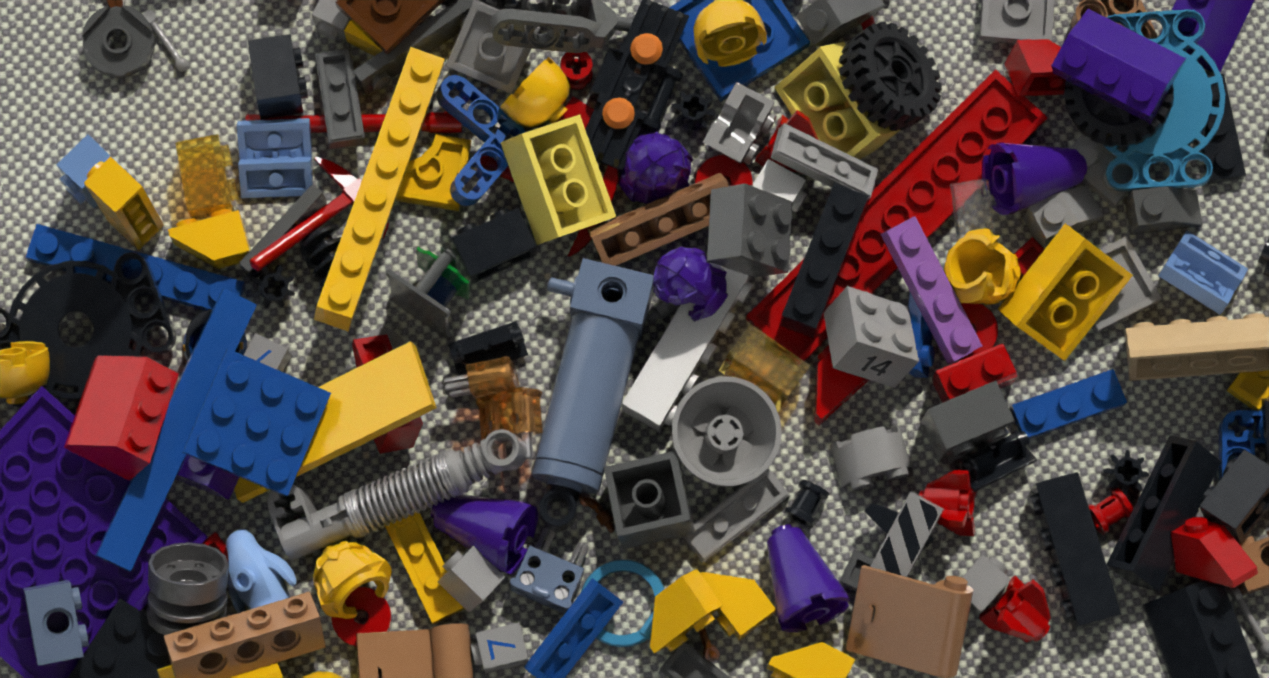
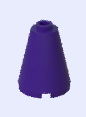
(1029, 173)
(490, 525)
(802, 581)

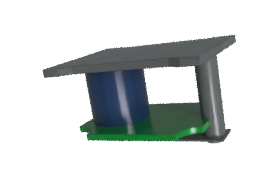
(433, 292)

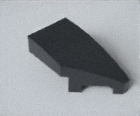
(885, 517)

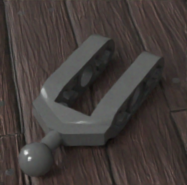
(587, 16)

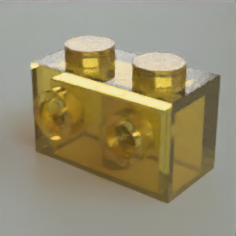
(205, 175)
(765, 365)

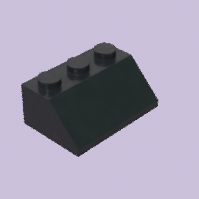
(1200, 633)

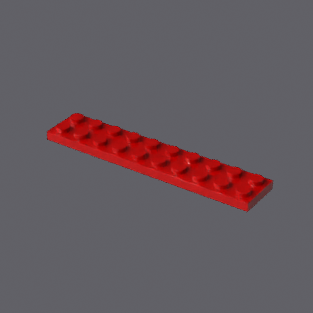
(913, 189)

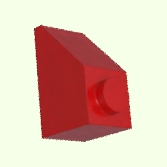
(1031, 68)
(832, 387)
(1210, 553)

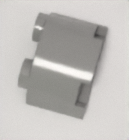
(740, 124)
(871, 455)

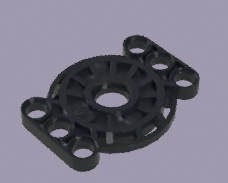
(107, 305)

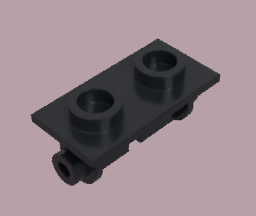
(488, 345)
(994, 464)

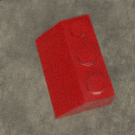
(121, 413)

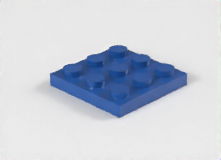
(783, 42)
(256, 422)

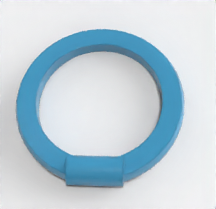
(656, 585)

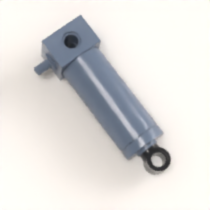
(589, 382)

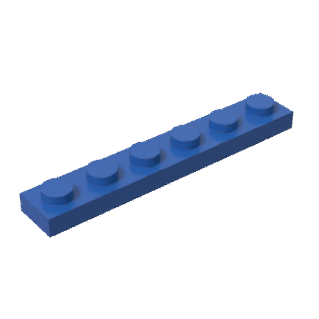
(174, 280)

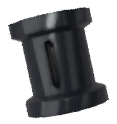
(806, 503)

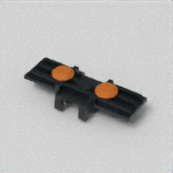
(623, 76)

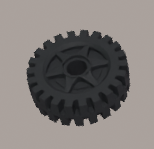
(890, 76)
(1108, 123)

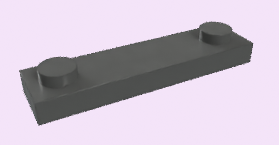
(380, 69)

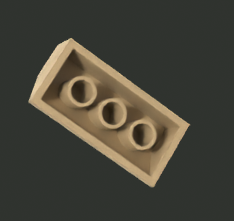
(1198, 347)

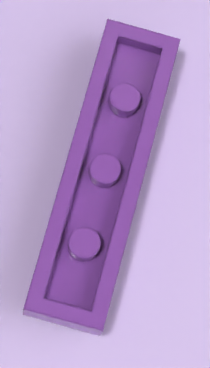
(931, 290)

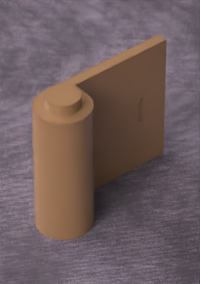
(912, 621)
(423, 653)

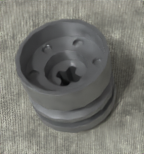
(186, 586)

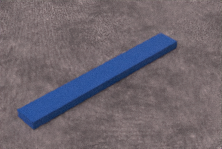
(151, 485)

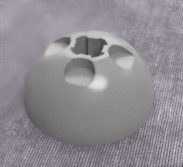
(734, 414)

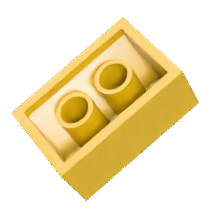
(1064, 292)

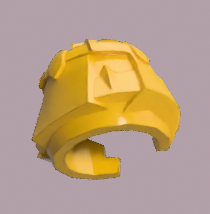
(981, 268)
(343, 570)

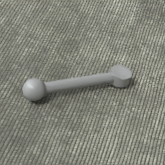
(181, 64)
(1238, 597)

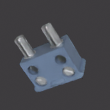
(546, 582)

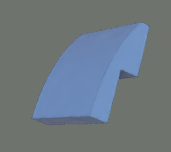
(274, 157)
(1203, 272)

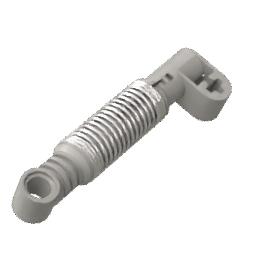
(361, 510)

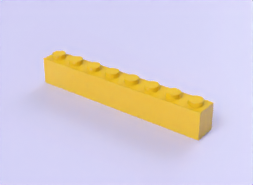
(378, 189)

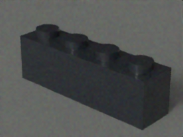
(823, 260)
(1166, 502)
(1074, 551)

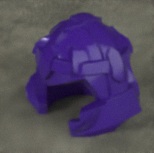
(655, 168)
(688, 277)

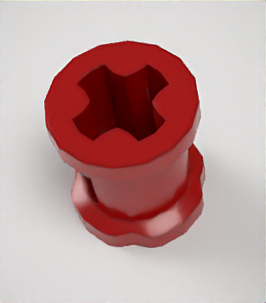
(585, 63)
(1110, 510)

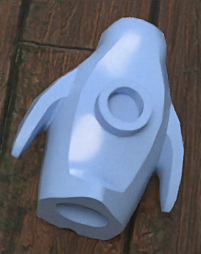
(254, 573)

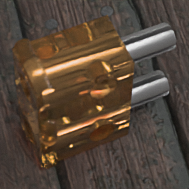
(484, 379)
(514, 411)

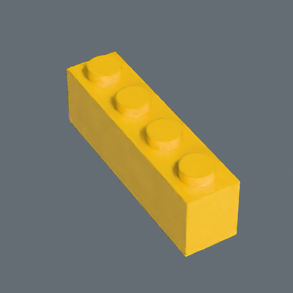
(123, 202)

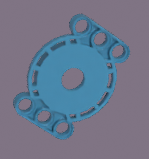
(1187, 115)

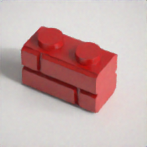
(975, 372)

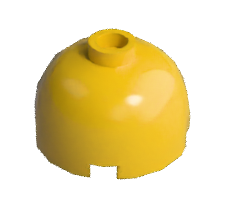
(728, 32)
(539, 96)
(23, 370)

